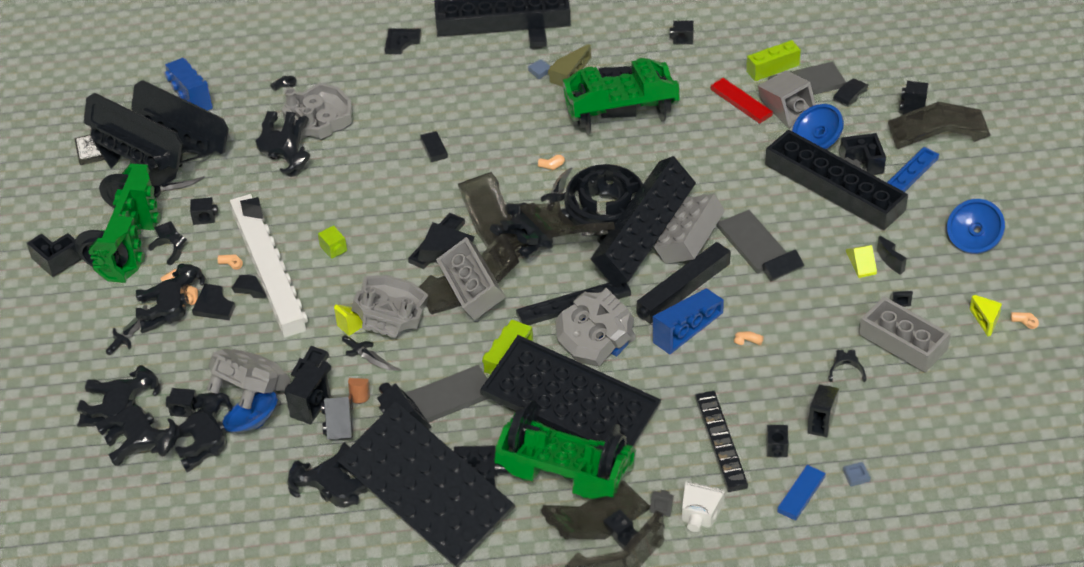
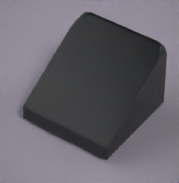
(251, 208)
(902, 298)

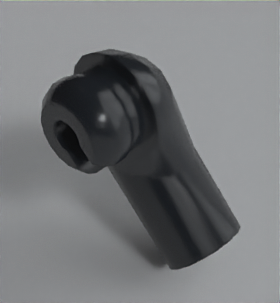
(285, 81)

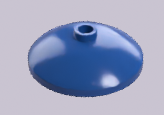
(820, 124)
(973, 215)
(245, 419)

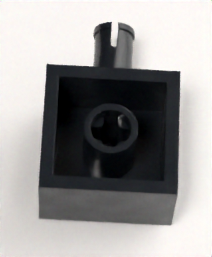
(307, 392)
(394, 393)
(482, 460)

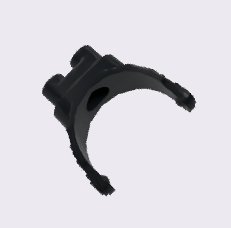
(170, 239)
(847, 358)

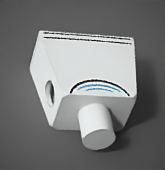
(701, 505)

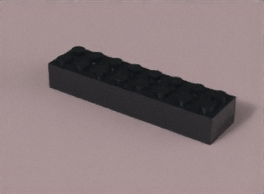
(483, 16)
(836, 179)
(643, 221)

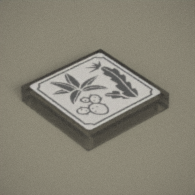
(87, 151)

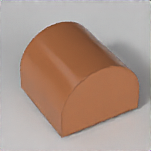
(360, 389)

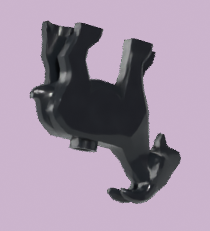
(284, 142)
(524, 229)
(169, 297)
(117, 395)
(204, 429)
(139, 431)
(329, 479)

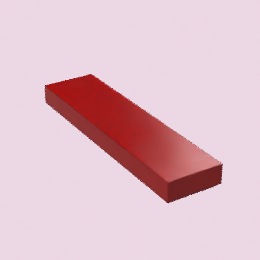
(741, 100)

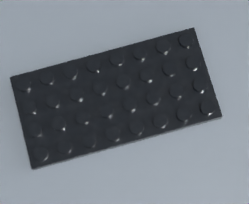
(569, 393)
(426, 484)

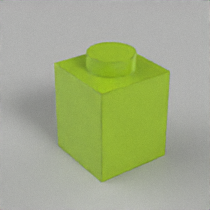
(332, 242)

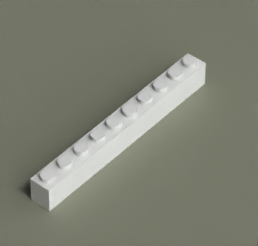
(270, 271)

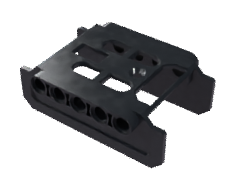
(155, 127)

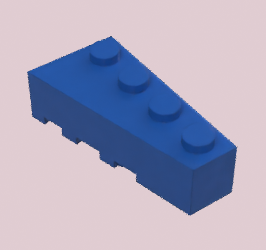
(188, 83)
(685, 319)

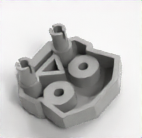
(325, 107)
(389, 304)
(604, 317)
(246, 371)

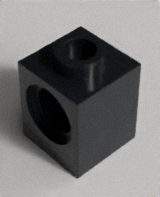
(682, 32)
(203, 210)
(181, 402)
(777, 441)

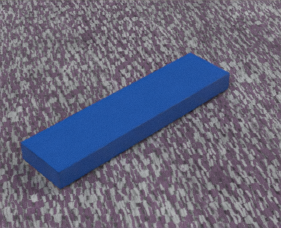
(914, 169)

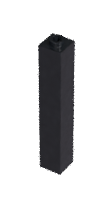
(683, 281)

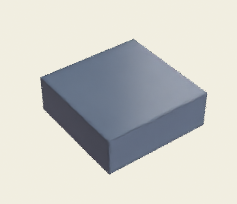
(539, 68)
(856, 474)

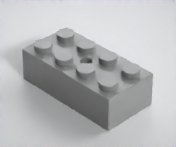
(689, 228)
(470, 278)
(904, 334)

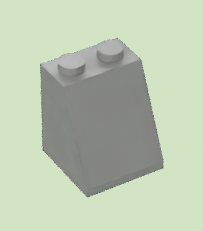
(787, 96)

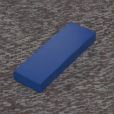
(801, 492)

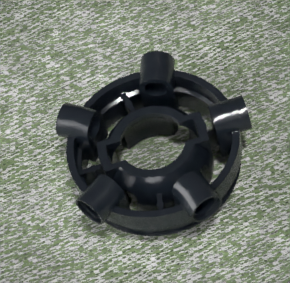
(592, 181)

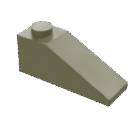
(569, 64)

